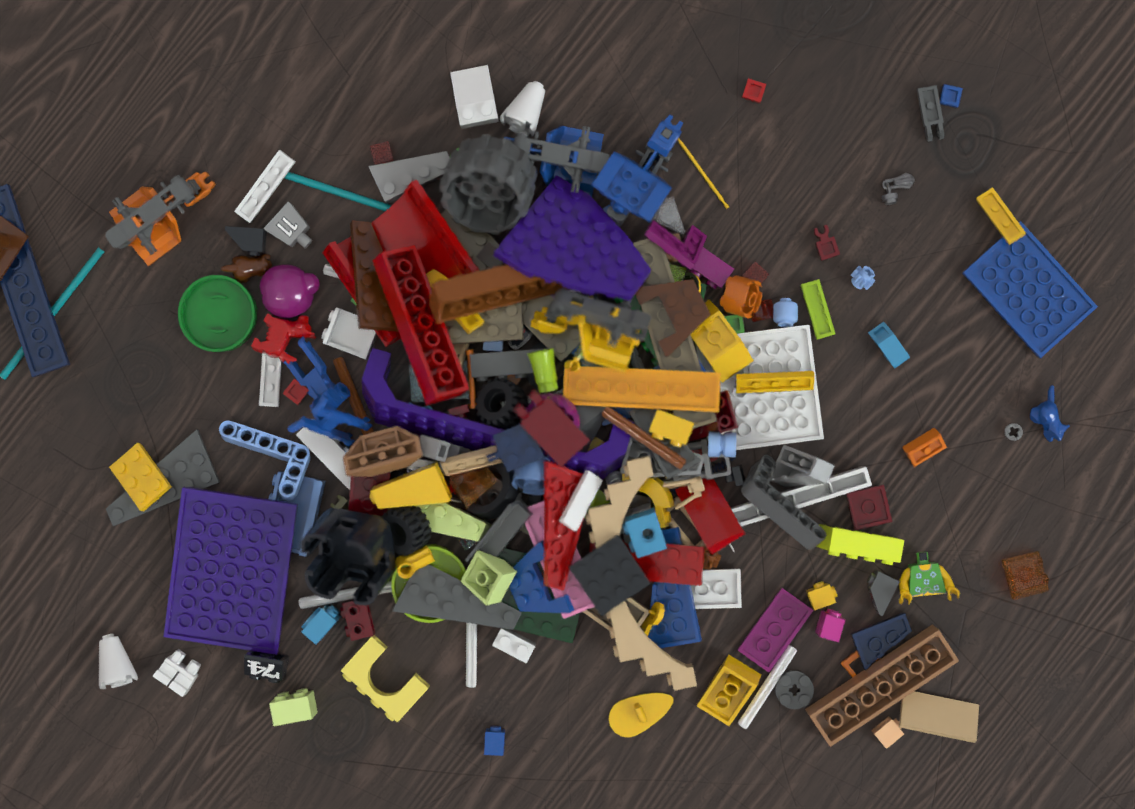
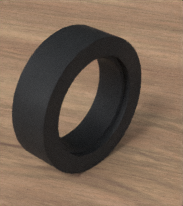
(506, 497)

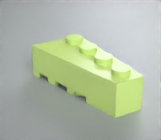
(453, 521)

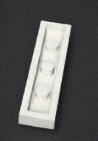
(265, 186)

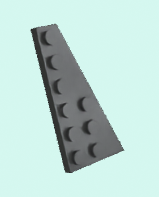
(184, 466)
(446, 597)

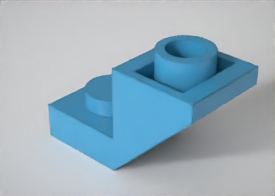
(889, 345)

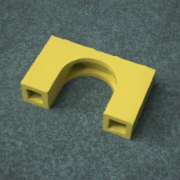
(395, 703)

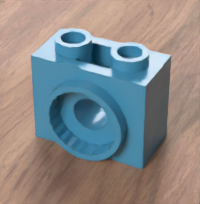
(642, 544)
(320, 623)

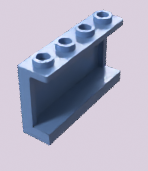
(308, 503)

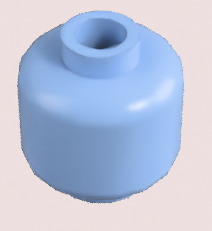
(785, 312)

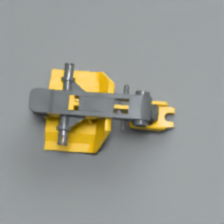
(605, 329)

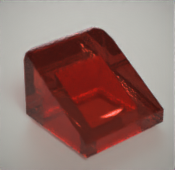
(764, 312)

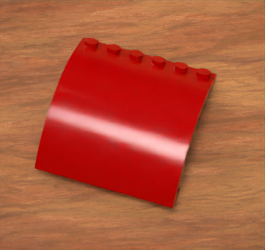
(407, 223)

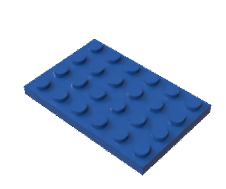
(1030, 291)

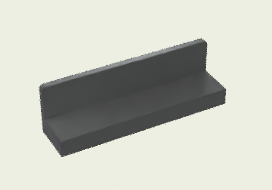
(503, 530)

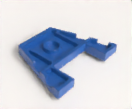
(529, 586)

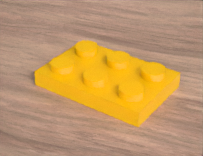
(140, 477)

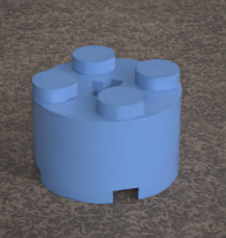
(530, 477)

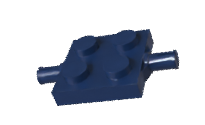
(516, 448)

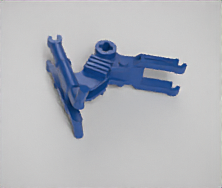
(326, 399)

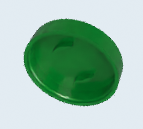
(217, 313)

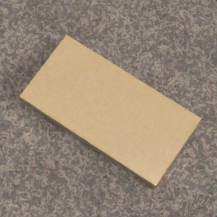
(939, 716)

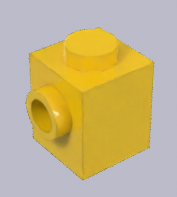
(821, 595)

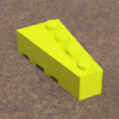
(862, 544)

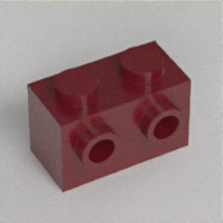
(358, 620)

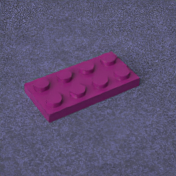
(775, 630)

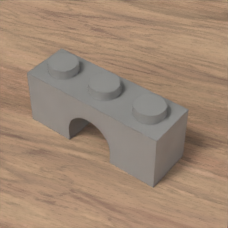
(439, 449)

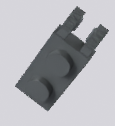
(930, 111)

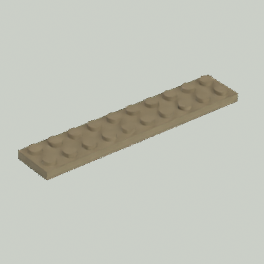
(473, 243)
(660, 326)

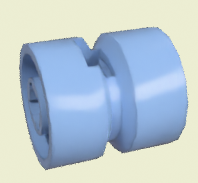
(722, 444)

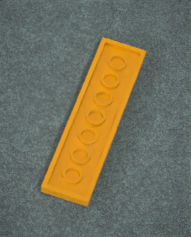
(643, 388)

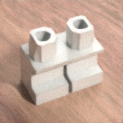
(185, 677)

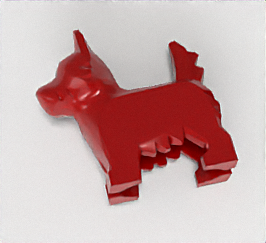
(280, 335)

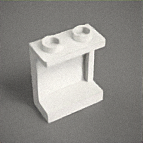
(346, 336)

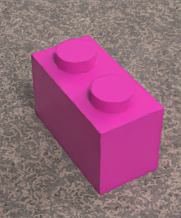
(830, 625)

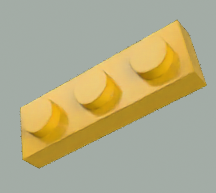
(1000, 216)

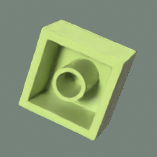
(293, 707)

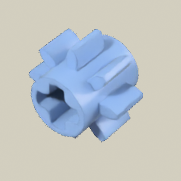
(863, 277)

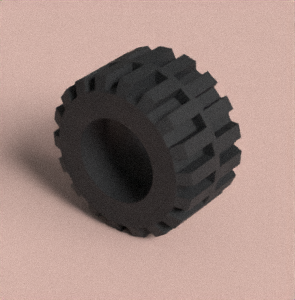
(490, 397)
(408, 528)

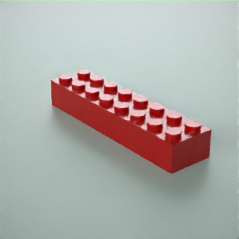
(424, 339)

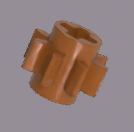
(711, 560)

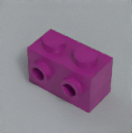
(712, 269)

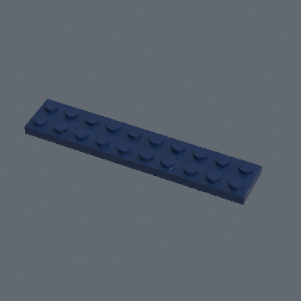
(30, 303)

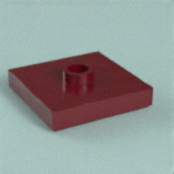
(869, 507)

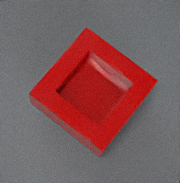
(754, 91)
(296, 392)

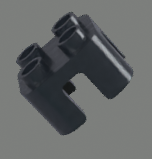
(350, 548)

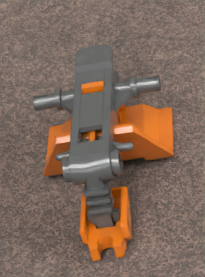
(146, 219)

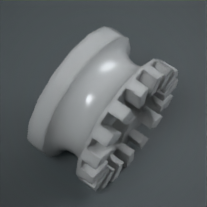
(1012, 437)

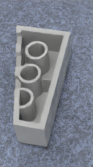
(395, 176)

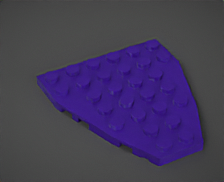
(574, 244)

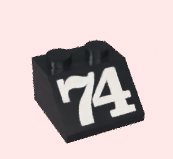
(265, 665)

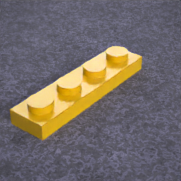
(775, 382)

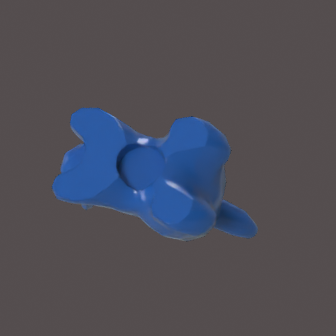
(1048, 416)

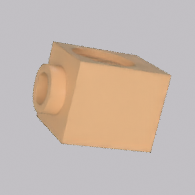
(888, 731)

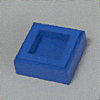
(950, 96)

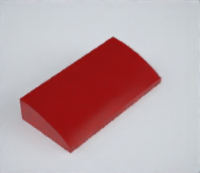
(712, 516)

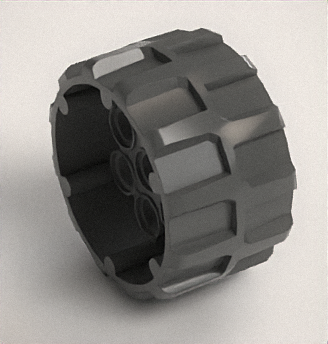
(488, 184)

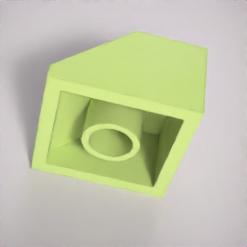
(488, 577)

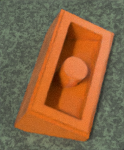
(924, 447)

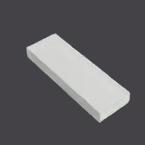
(270, 381)
(580, 500)

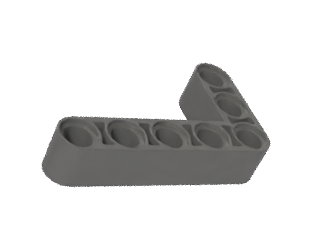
(778, 507)

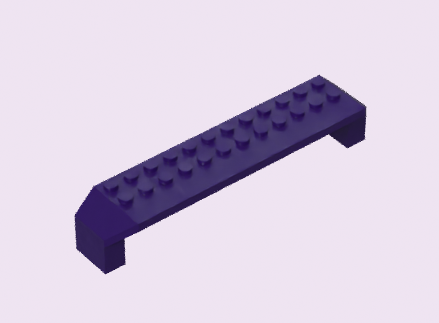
(466, 433)

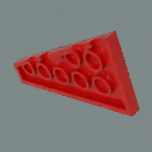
(558, 539)

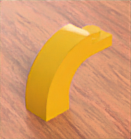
(660, 496)

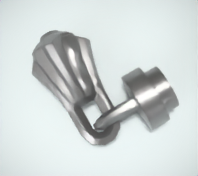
(903, 181)

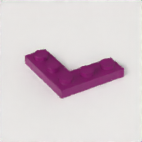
(686, 251)

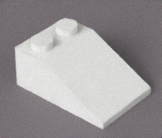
(474, 97)

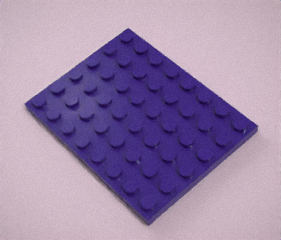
(230, 570)

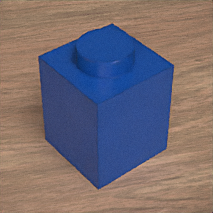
(494, 741)

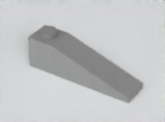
(636, 449)

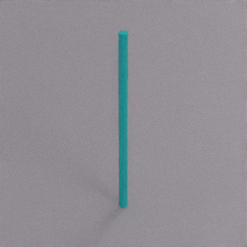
(337, 191)
(57, 306)

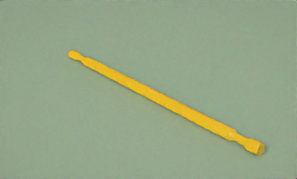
(703, 173)

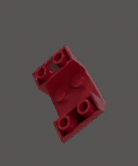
(725, 419)

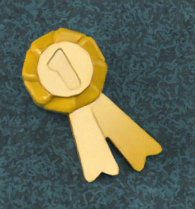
(654, 618)

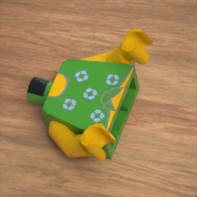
(925, 579)

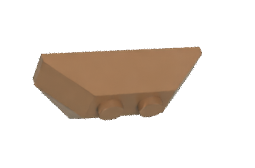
(382, 452)

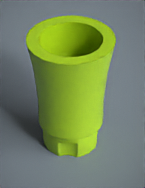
(544, 369)

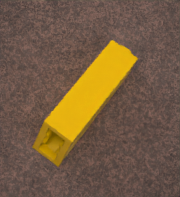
(413, 488)

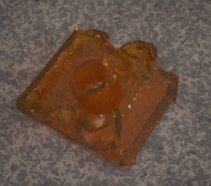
(472, 484)
(1025, 575)

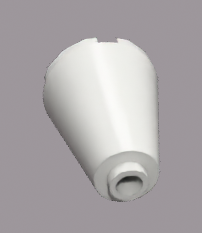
(525, 109)
(114, 663)

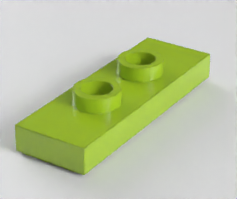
(817, 309)

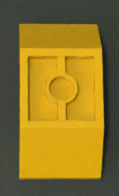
(721, 344)

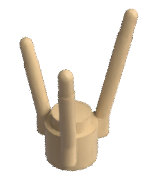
(694, 485)

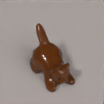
(246, 267)

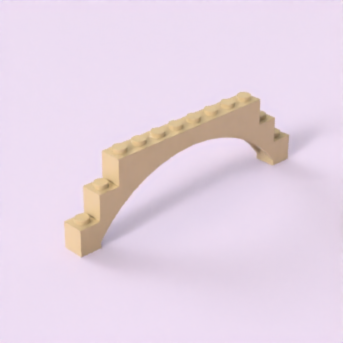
(629, 637)

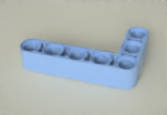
(272, 450)

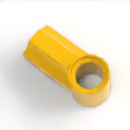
(415, 561)

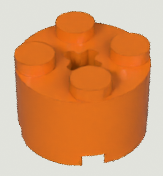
(741, 296)

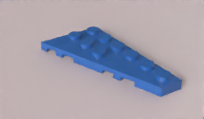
(680, 617)

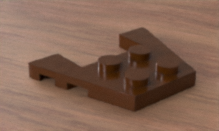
(683, 307)

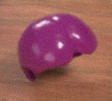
(288, 290)

